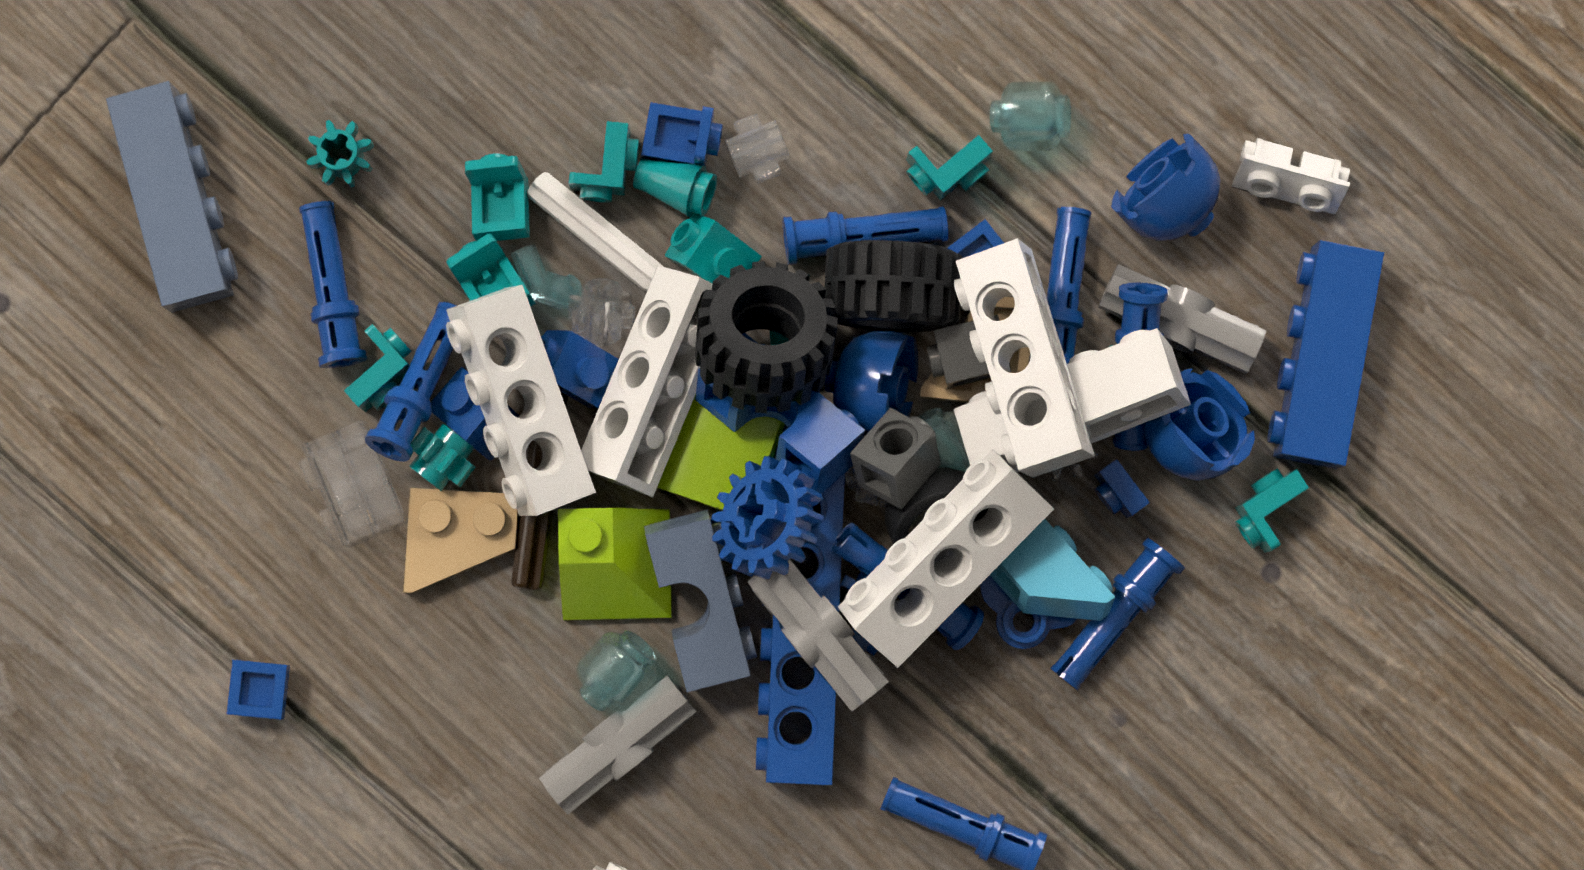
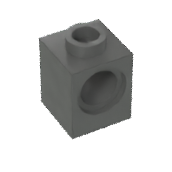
(955, 356)
(896, 457)

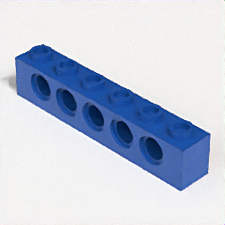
(812, 759)

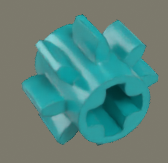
(337, 139)
(442, 457)

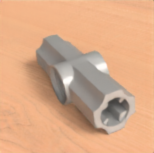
(1193, 322)
(820, 635)
(617, 745)

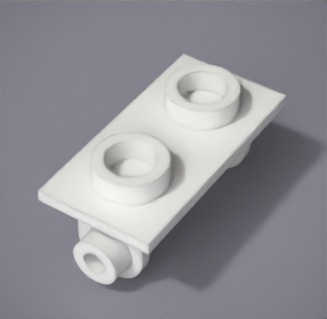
(1315, 185)

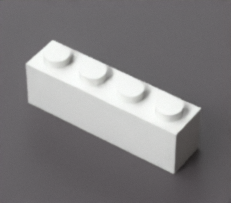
(1113, 388)

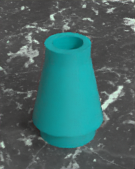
(679, 185)

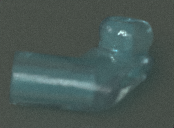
(543, 285)

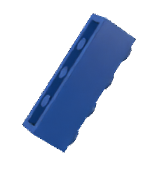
(1327, 354)

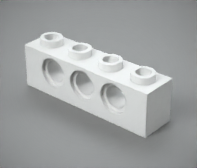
(649, 386)
(1062, 433)
(563, 471)
(942, 585)

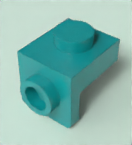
(619, 156)
(962, 169)
(498, 197)
(708, 248)
(484, 269)
(384, 374)
(1271, 493)

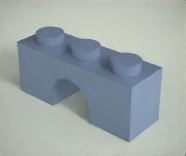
(713, 646)

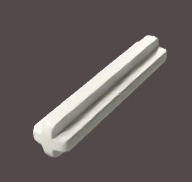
(593, 230)

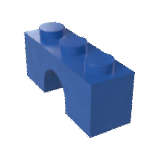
(816, 436)

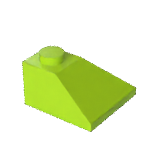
(609, 565)

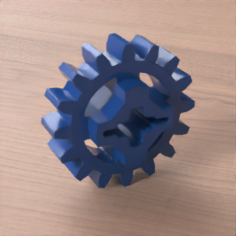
(767, 517)

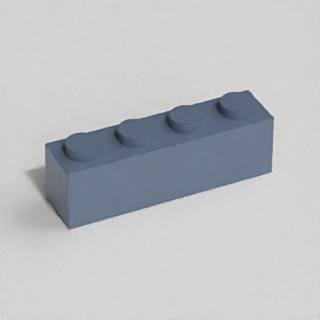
(171, 196)

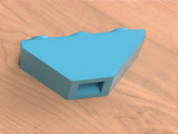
(1051, 579)

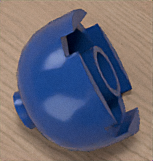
(1171, 191)
(874, 376)
(1206, 435)

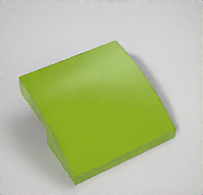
(711, 452)

